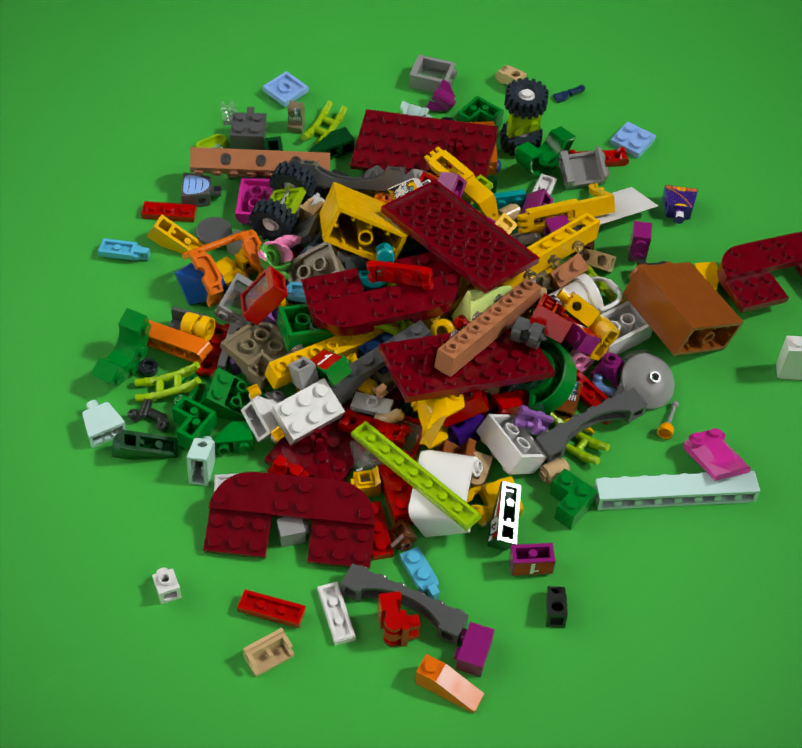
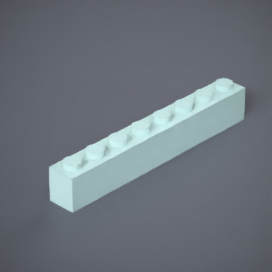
(674, 490)

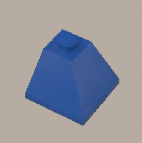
(192, 285)

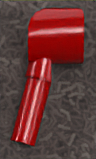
(460, 321)

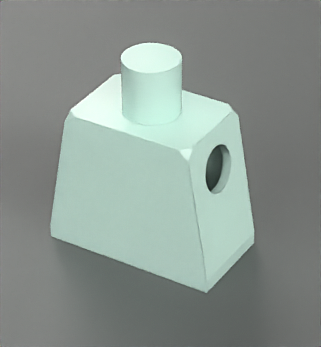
(101, 422)
(201, 451)

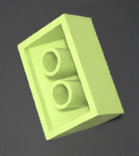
(478, 301)

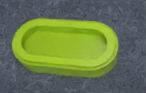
(212, 141)

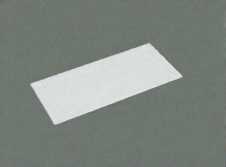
(627, 203)

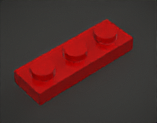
(172, 211)
(382, 540)
(271, 608)

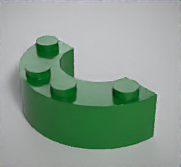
(544, 158)
(128, 351)
(554, 390)

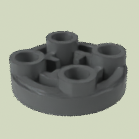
(213, 229)

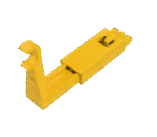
(473, 190)
(600, 204)

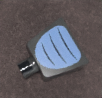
(198, 190)

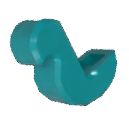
(384, 253)

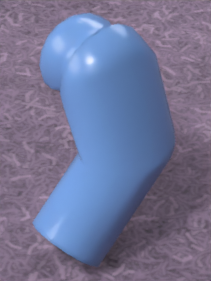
(597, 381)

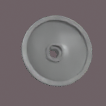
(638, 374)

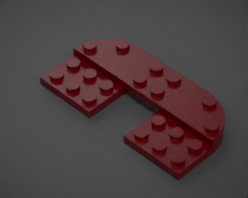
(747, 269)
(342, 306)
(247, 501)

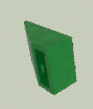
(226, 395)

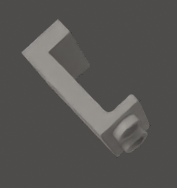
(583, 168)

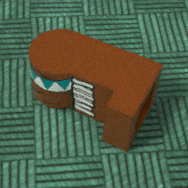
(570, 405)

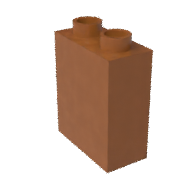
(682, 307)

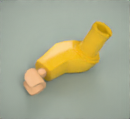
(370, 386)

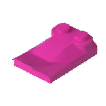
(250, 193)
(715, 455)

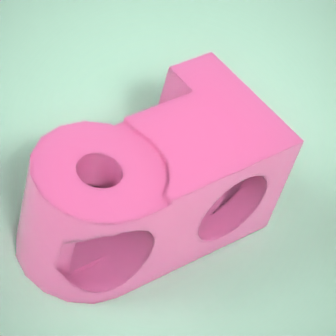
(581, 360)

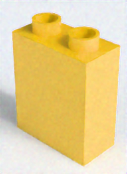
(357, 224)

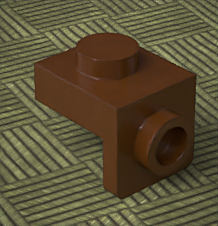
(402, 535)

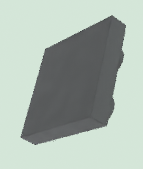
(306, 230)

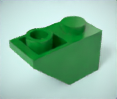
(234, 438)

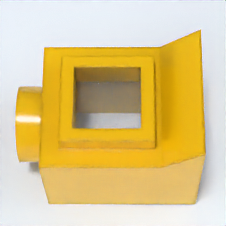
(367, 481)

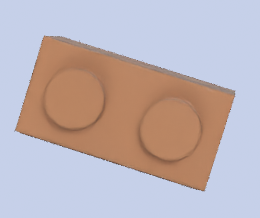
(567, 271)

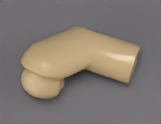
(393, 416)

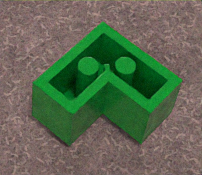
(480, 111)
(194, 421)
(574, 496)

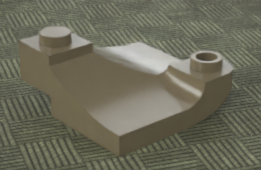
(315, 262)
(254, 348)

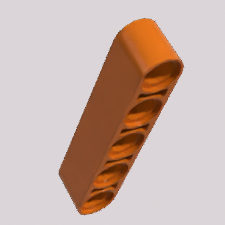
(178, 343)

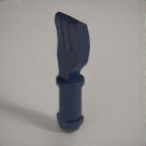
(562, 96)

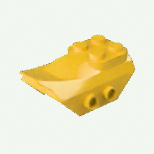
(433, 414)

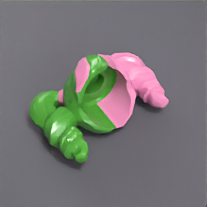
(278, 253)

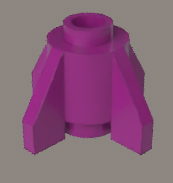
(442, 98)
(609, 368)

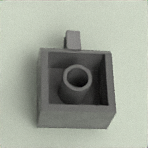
(248, 130)

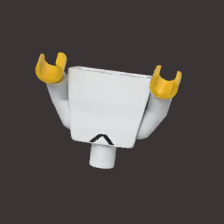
(259, 417)

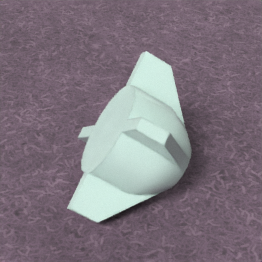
(411, 109)

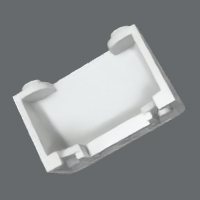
(456, 474)

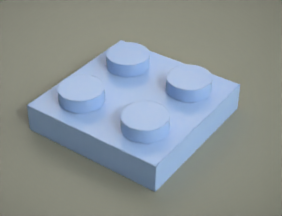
(285, 88)
(633, 139)

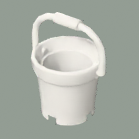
(587, 289)

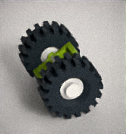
(526, 105)
(290, 186)

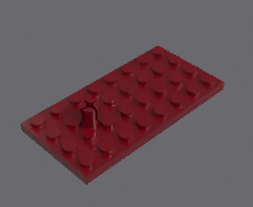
(405, 140)
(460, 236)
(497, 365)
(327, 450)

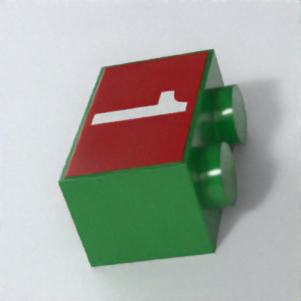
(331, 366)

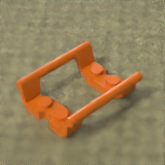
(205, 263)

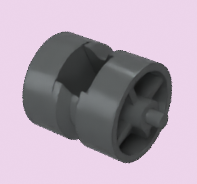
(526, 332)

